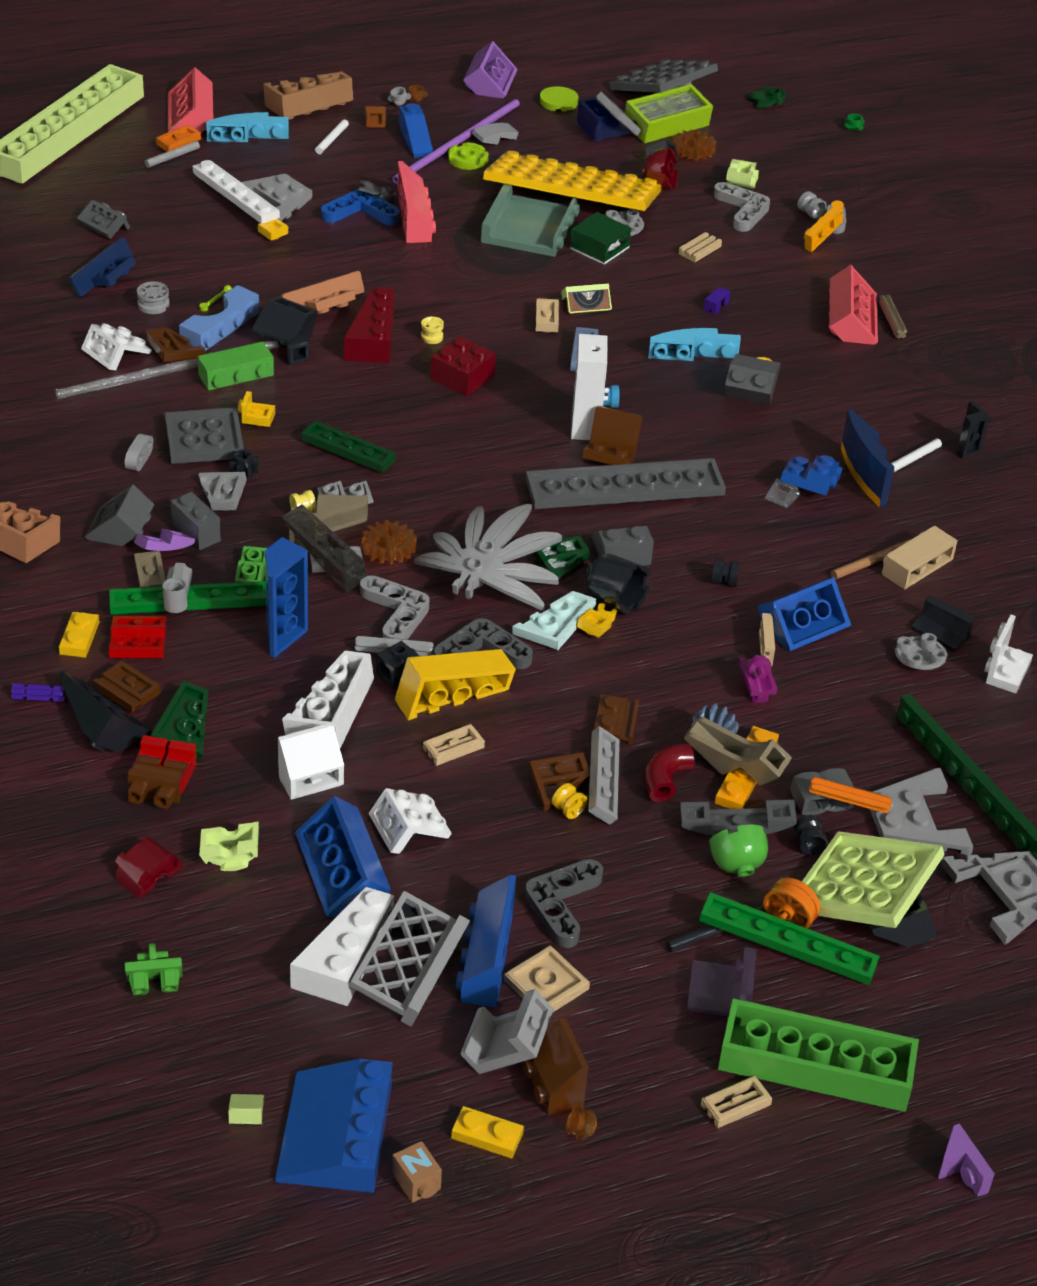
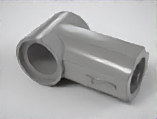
(176, 588)

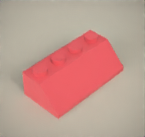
(191, 102)
(414, 206)
(853, 308)

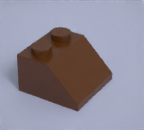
(558, 1070)

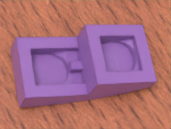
(168, 541)

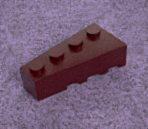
(372, 329)

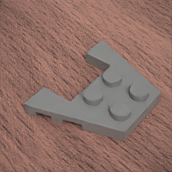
(281, 192)
(910, 816)
(1012, 879)

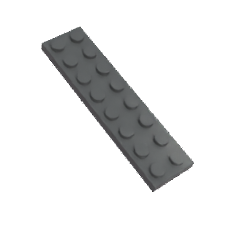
(624, 483)

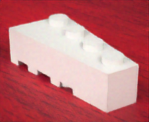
(335, 697)

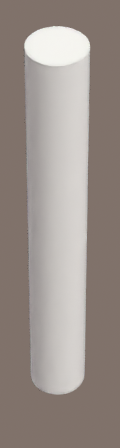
(332, 136)
(916, 454)

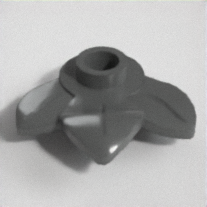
(383, 192)

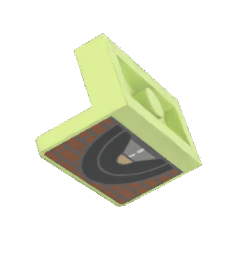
(587, 298)

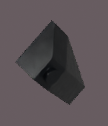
(101, 718)

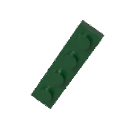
(349, 446)

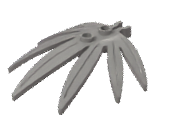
(484, 559)

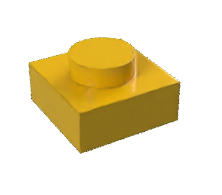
(273, 229)

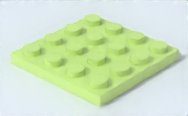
(871, 877)

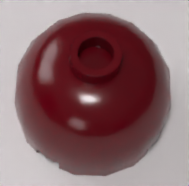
(660, 167)

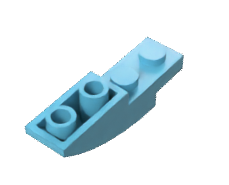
(247, 125)
(693, 342)

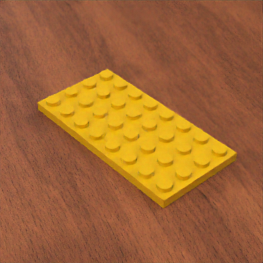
(573, 180)

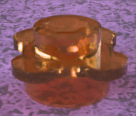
(417, 93)
(581, 1122)

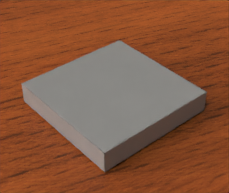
(618, 113)

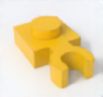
(596, 622)

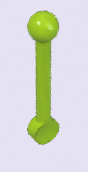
(204, 306)

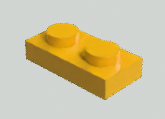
(79, 634)
(487, 1132)

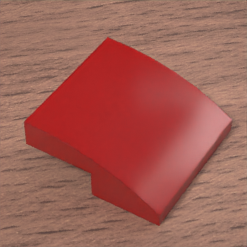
(137, 637)

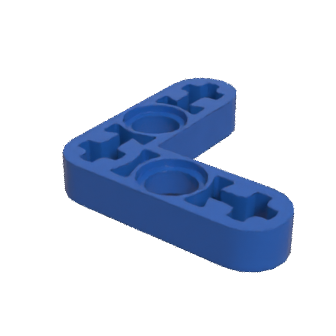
(357, 201)

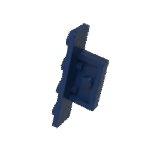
(104, 268)

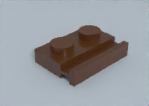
(127, 686)
(617, 716)

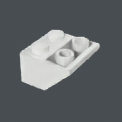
(310, 761)

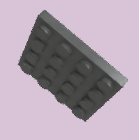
(663, 75)

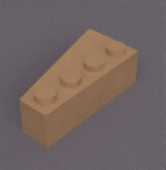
(309, 94)

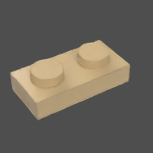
(547, 315)

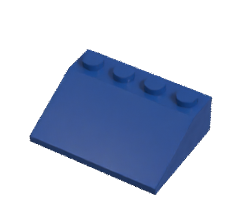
(336, 1126)

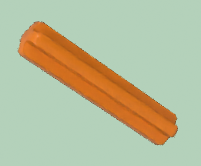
(850, 794)

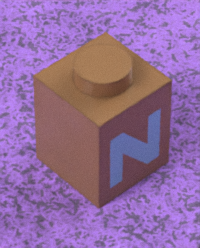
(417, 1172)

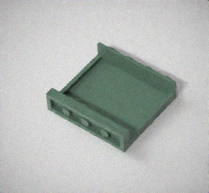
(528, 223)

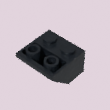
(285, 320)

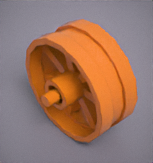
(792, 902)

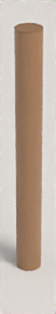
(863, 563)

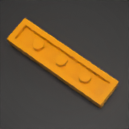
(738, 783)

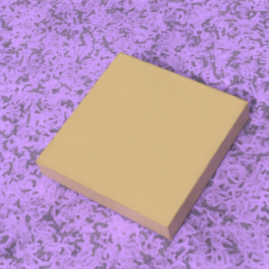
(551, 977)

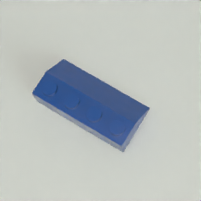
(286, 594)
(340, 855)
(487, 944)

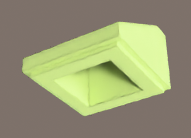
(246, 1109)

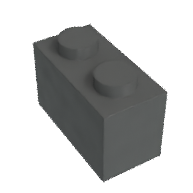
(195, 519)

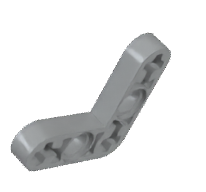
(752, 204)
(410, 604)

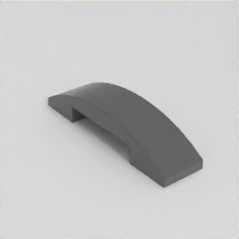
(774, 818)

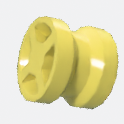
(432, 330)
(306, 499)

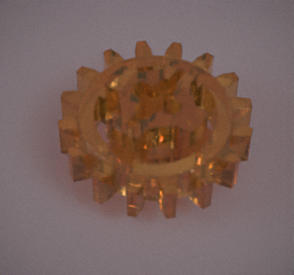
(695, 144)
(389, 542)

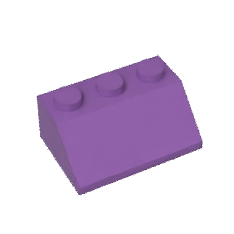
(490, 72)

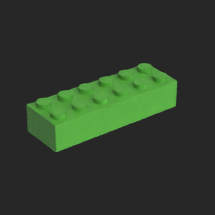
(819, 1055)

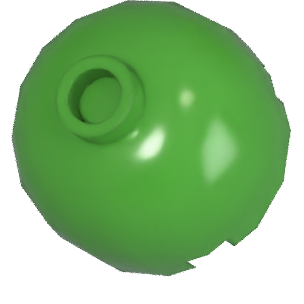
(740, 851)

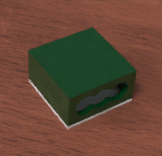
(600, 238)

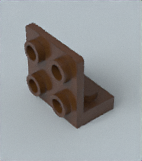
(613, 436)

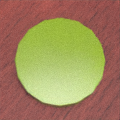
(559, 98)
(468, 156)

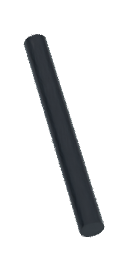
(697, 935)

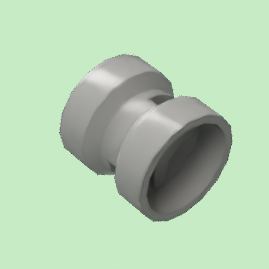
(812, 205)

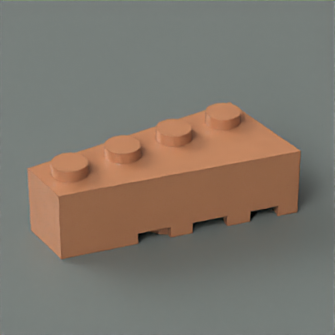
(26, 533)

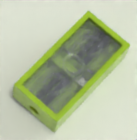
(669, 112)

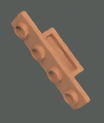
(328, 293)

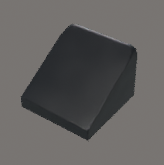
(298, 350)

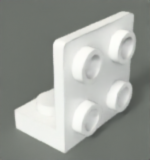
(108, 344)
(1008, 664)
(402, 814)

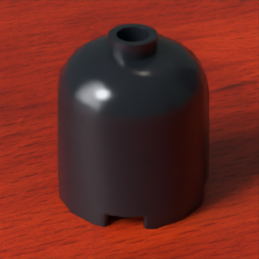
(617, 582)

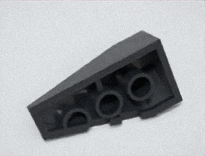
(913, 929)

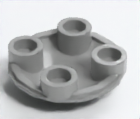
(629, 218)
(921, 651)

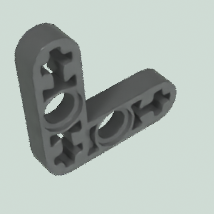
(486, 637)
(554, 893)

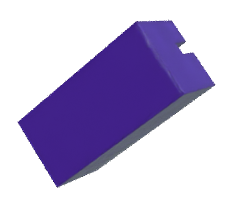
(714, 300)

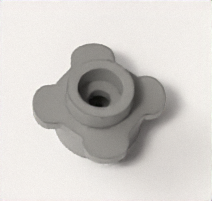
(399, 96)

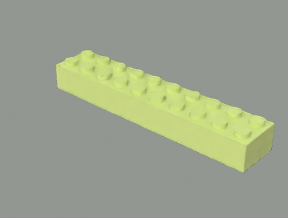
(68, 122)

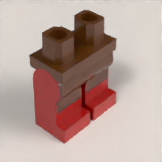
(161, 771)

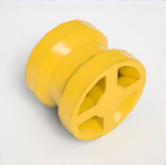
(569, 801)

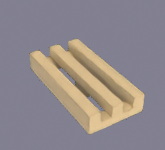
(698, 245)
(766, 637)
(456, 747)
(740, 1105)

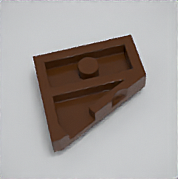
(171, 345)
(554, 772)

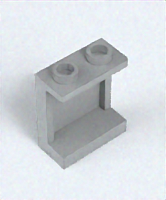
(509, 1037)

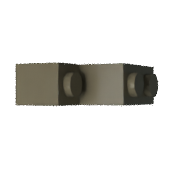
(338, 512)
(730, 751)

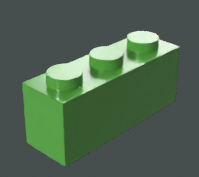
(235, 365)

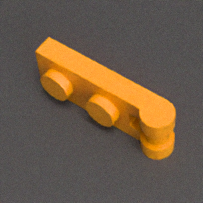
(824, 226)

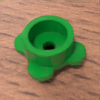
(854, 122)

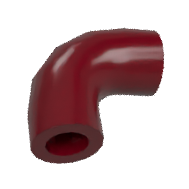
(662, 767)

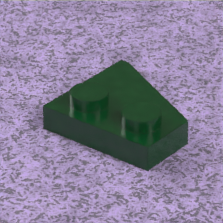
(563, 556)

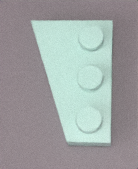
(557, 623)

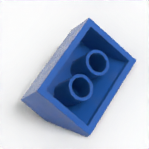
(807, 614)

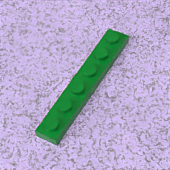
(198, 598)
(789, 938)

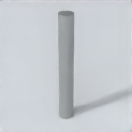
(172, 154)

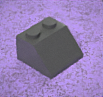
(752, 379)
(121, 518)
(629, 543)

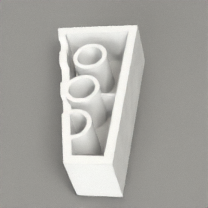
(339, 949)

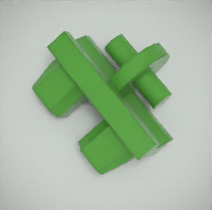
(153, 966)

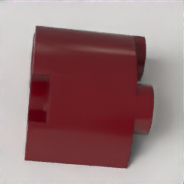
(144, 865)

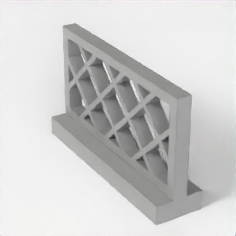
(434, 961)

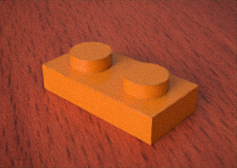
(178, 138)

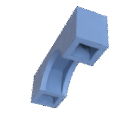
(239, 307)

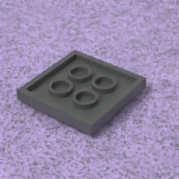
(203, 435)

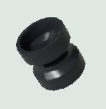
(725, 572)
(810, 834)

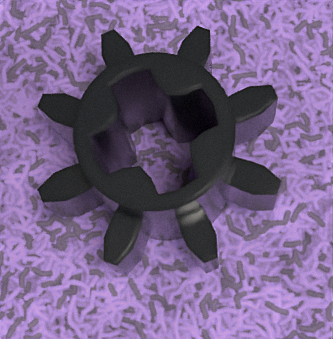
(244, 462)

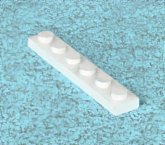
(236, 191)

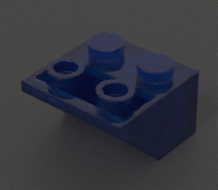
(598, 120)

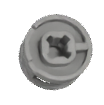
(153, 299)

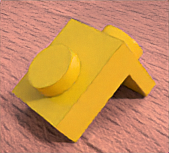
(255, 413)

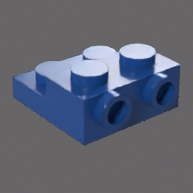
(814, 476)

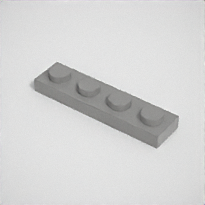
(604, 775)

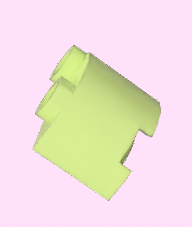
(742, 174)
(230, 848)

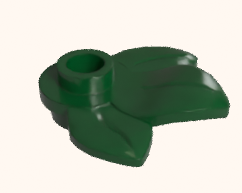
(767, 97)

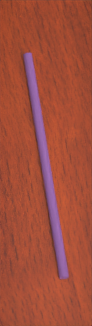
(461, 137)

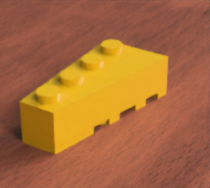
(451, 679)

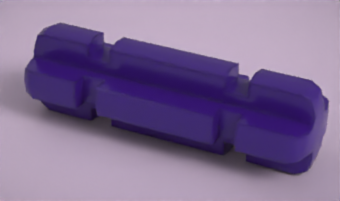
(38, 692)

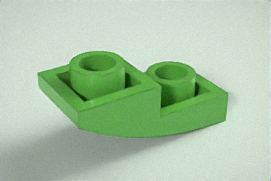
(251, 565)

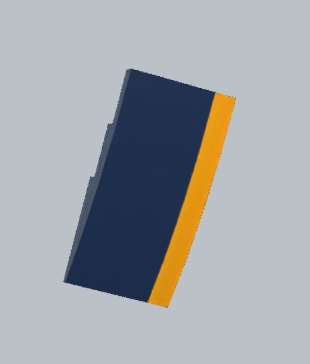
(866, 458)

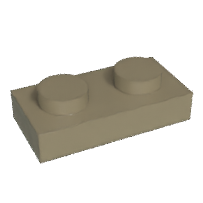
(149, 569)

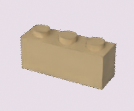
(919, 557)

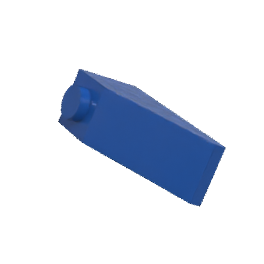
(414, 130)

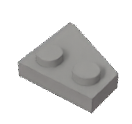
(223, 489)

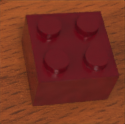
(463, 366)

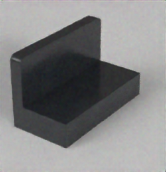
(973, 431)
(944, 621)

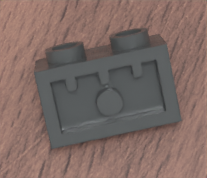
(103, 219)

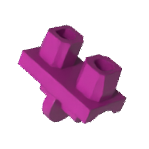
(758, 678)

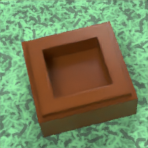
(375, 117)

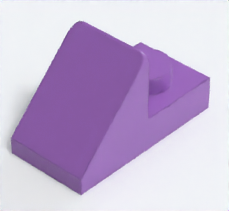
(965, 1158)

